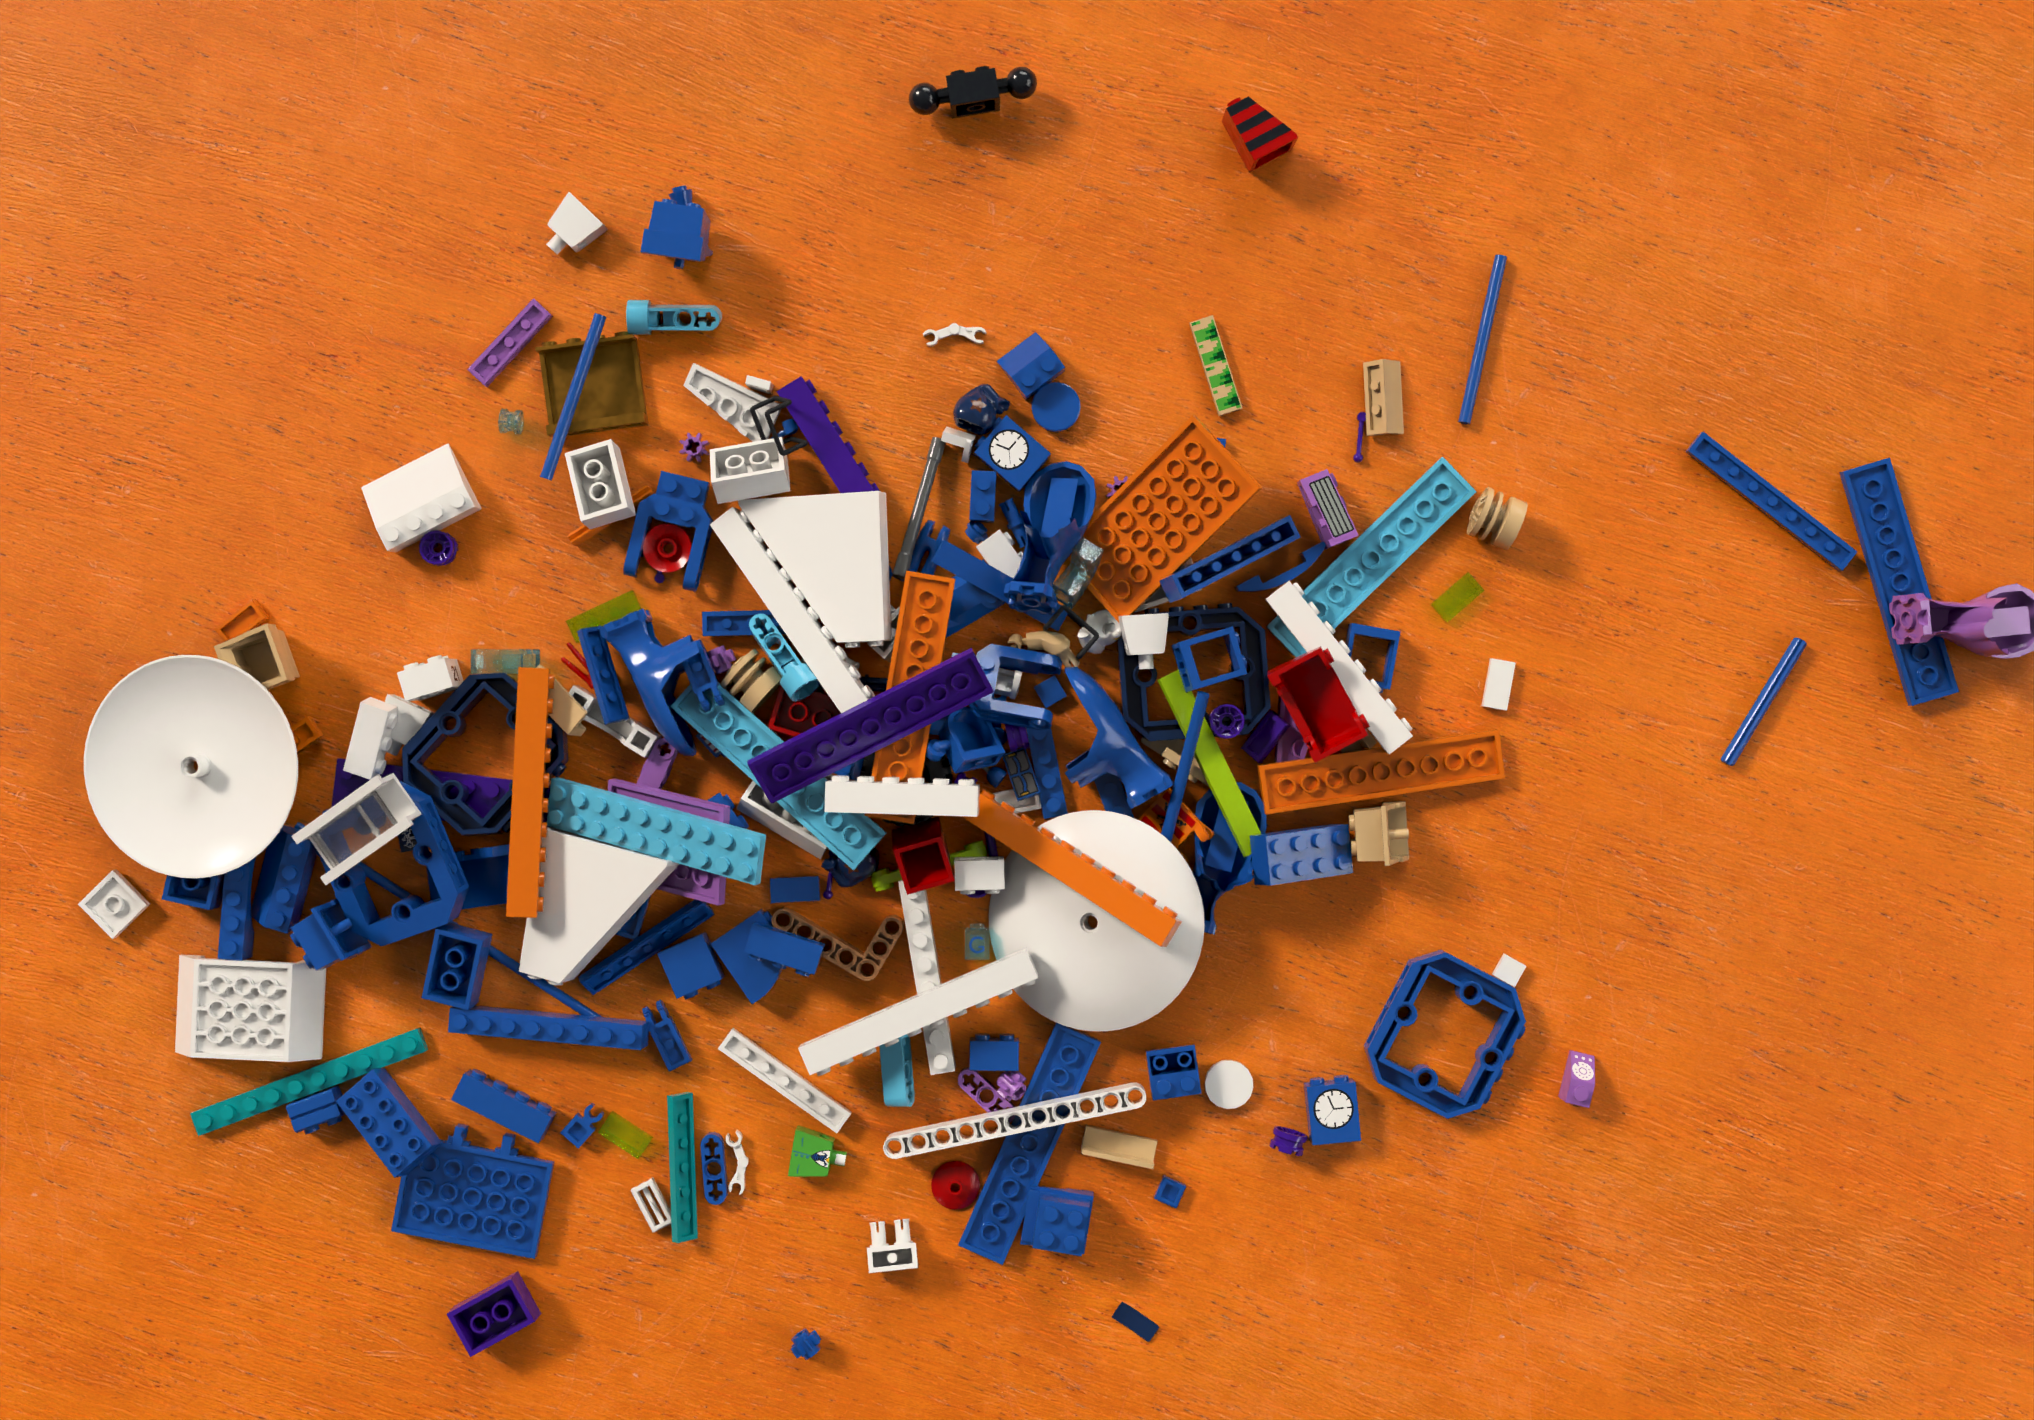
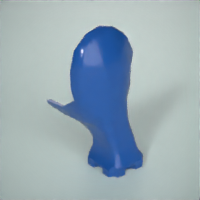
(1055, 518)
(654, 672)
(1114, 746)
(1219, 860)

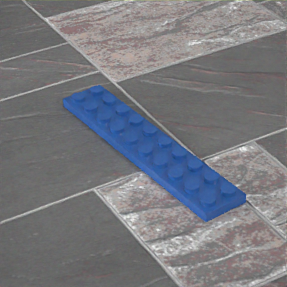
(1895, 572)
(1026, 1154)

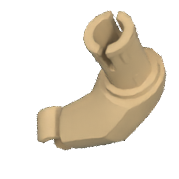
(1049, 641)

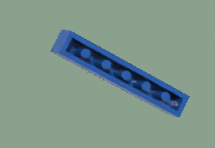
(1229, 559)

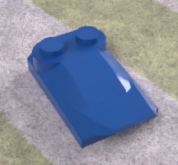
(969, 605)

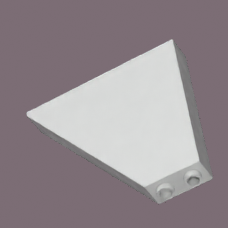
(834, 556)
(587, 899)

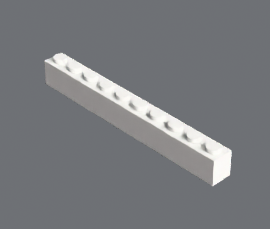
(791, 610)
(918, 1011)

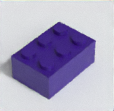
(494, 1313)

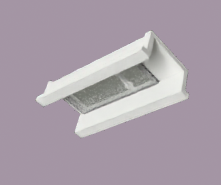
(360, 824)

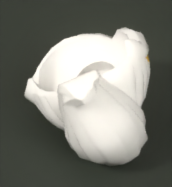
(1105, 625)

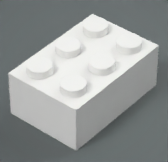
(748, 471)
(600, 484)

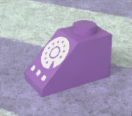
(1578, 1079)

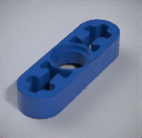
(721, 1185)

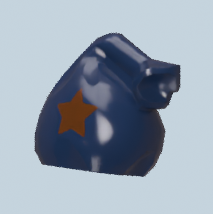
(978, 409)
(845, 875)

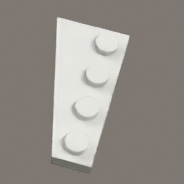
(730, 401)

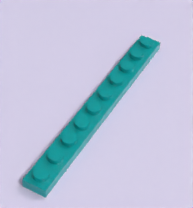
(309, 1081)

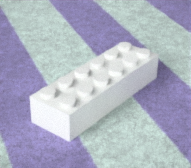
(902, 797)

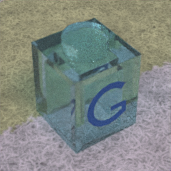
(977, 942)

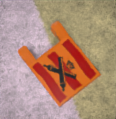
(1185, 824)

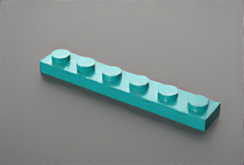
(682, 1167)

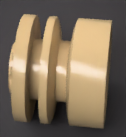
(1502, 520)
(752, 680)

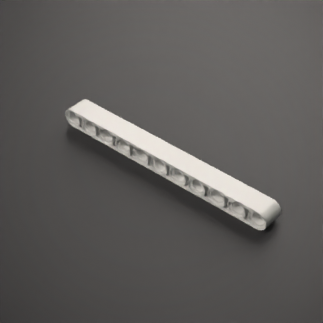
(1005, 1128)

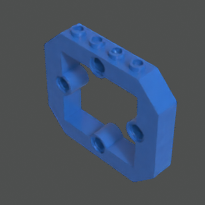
(422, 916)
(1482, 1075)

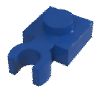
(581, 1127)

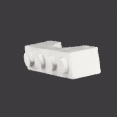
(628, 732)

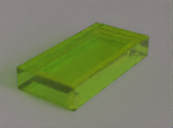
(1457, 597)
(625, 1135)

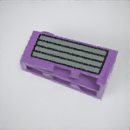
(1327, 508)

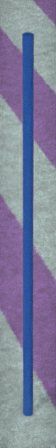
(493, 952)

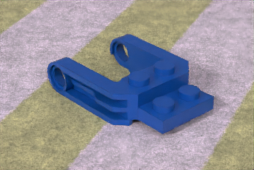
(677, 502)
(998, 656)

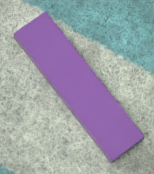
(510, 342)

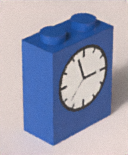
(1011, 453)
(1332, 1110)

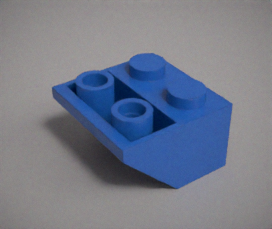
(1173, 1072)

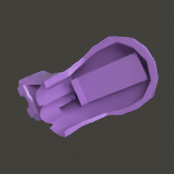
(1990, 625)

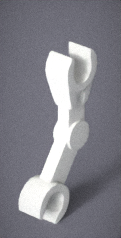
(955, 329)
(742, 1162)

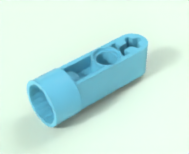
(644, 317)
(796, 676)
(897, 1073)

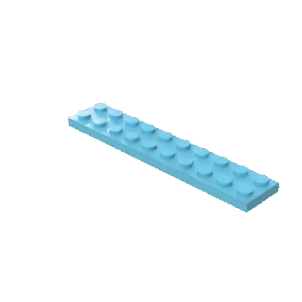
(1381, 548)
(744, 736)
(656, 830)

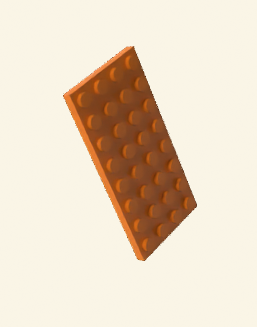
(1164, 516)

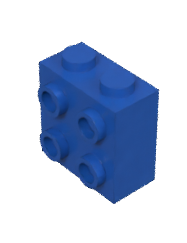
(691, 966)

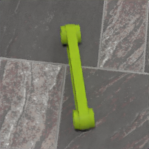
(884, 878)

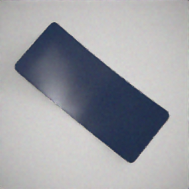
(1135, 1321)

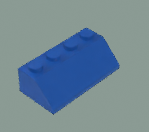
(283, 881)

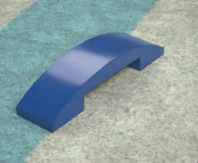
(1308, 558)

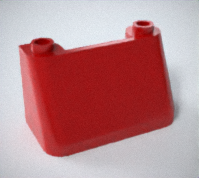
(1318, 703)

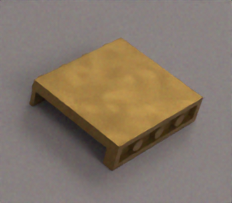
(612, 389)

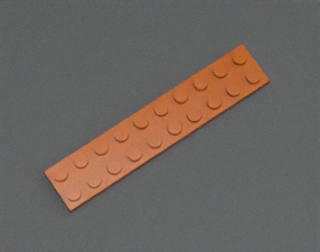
(916, 648)
(1377, 774)

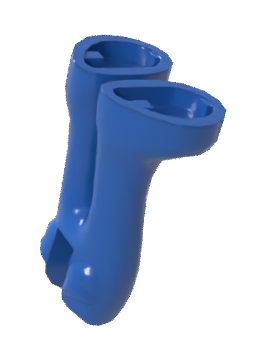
(926, 543)

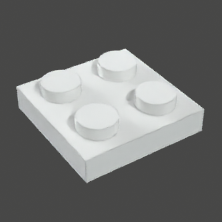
(114, 904)

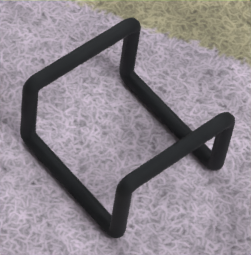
(785, 402)
(1080, 622)

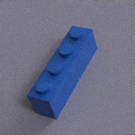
(504, 1105)

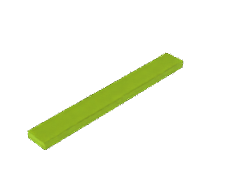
(1212, 764)

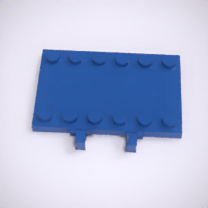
(476, 1196)

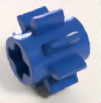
(805, 1344)

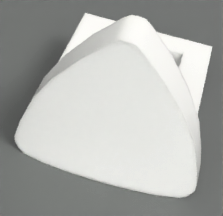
(959, 439)
(1008, 683)

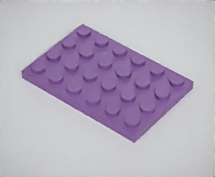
(684, 879)

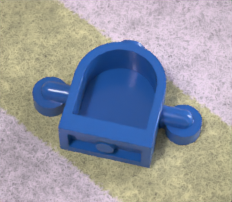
(967, 742)

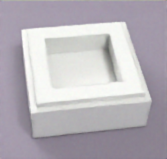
(759, 384)
(1509, 970)

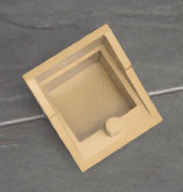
(262, 654)
(1380, 833)

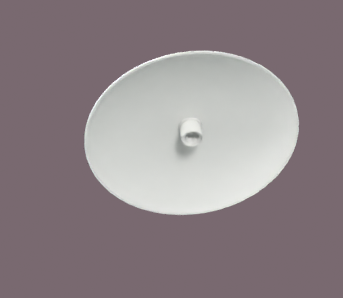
(145, 776)
(1109, 972)

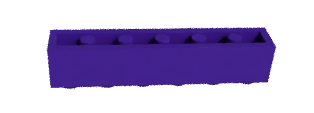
(825, 438)

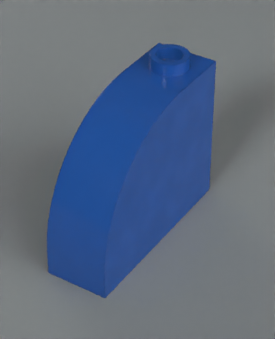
(752, 976)

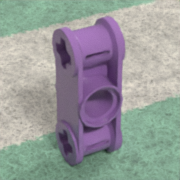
(657, 766)

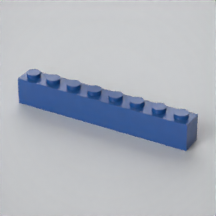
(550, 1027)

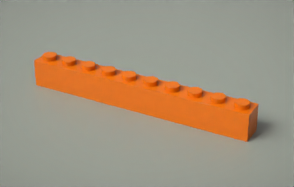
(528, 792)
(1075, 870)

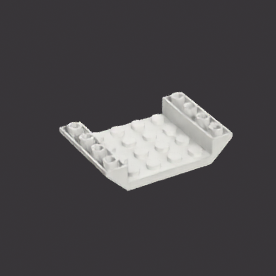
(249, 1010)

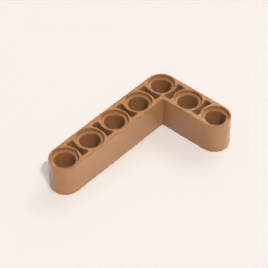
(839, 945)

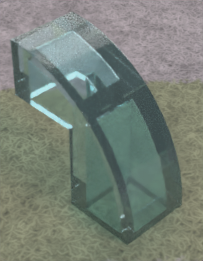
(1078, 574)
(503, 661)

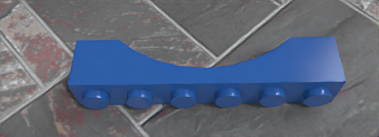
(236, 925)

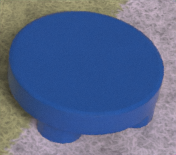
(1056, 407)

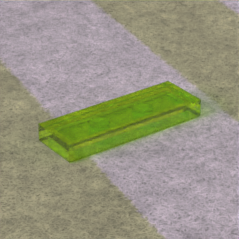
(604, 613)

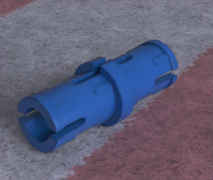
(1014, 521)

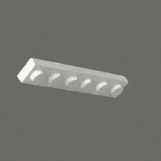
(784, 1080)

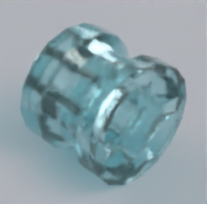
(511, 421)

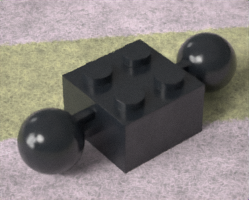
(973, 91)

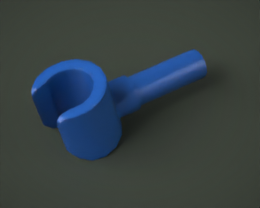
(790, 427)

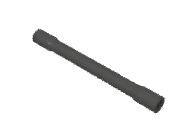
(905, 556)

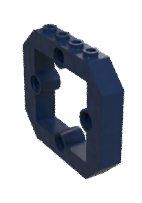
(1254, 684)
(434, 732)

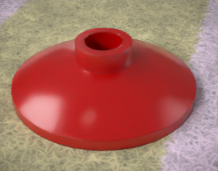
(655, 545)
(959, 1173)

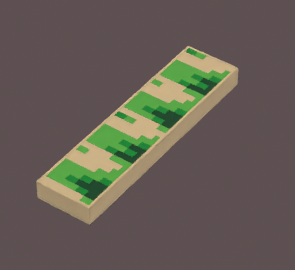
(1215, 365)

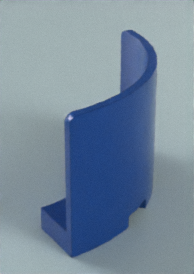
(486, 874)

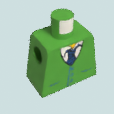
(813, 1154)

